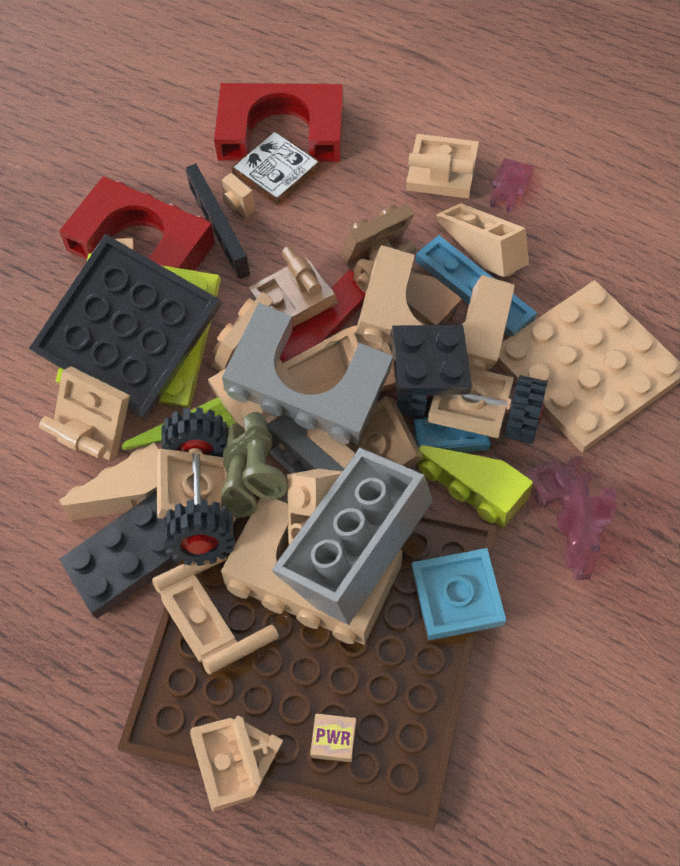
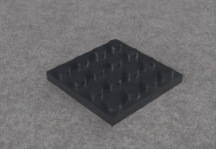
(126, 324)

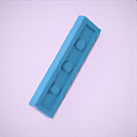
(462, 274)

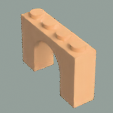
(387, 306)
(251, 574)

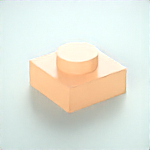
(238, 195)

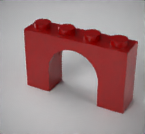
(246, 104)
(116, 206)

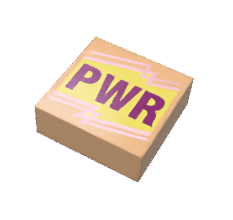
(333, 737)

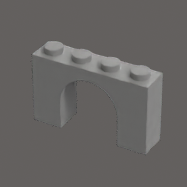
(339, 411)

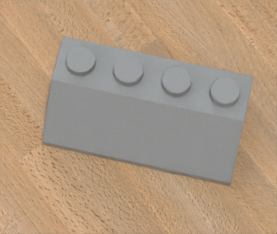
(354, 534)

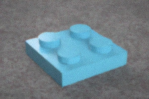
(458, 594)

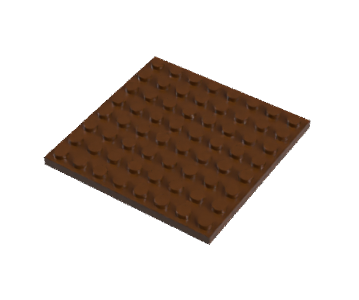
(394, 685)

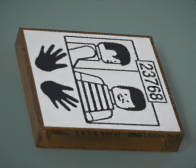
(276, 168)

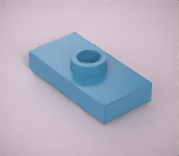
(448, 438)

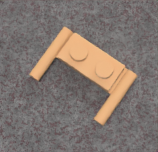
(201, 621)

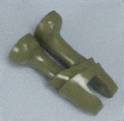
(247, 467)

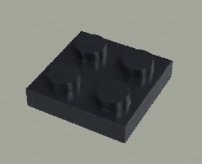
(430, 360)

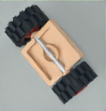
(485, 406)
(191, 487)

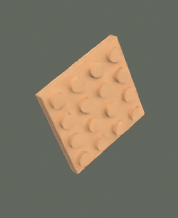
(595, 362)

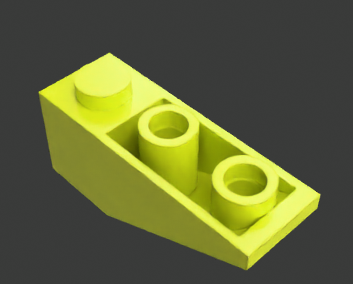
(481, 481)

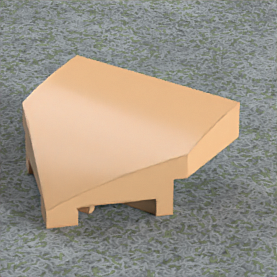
(232, 759)

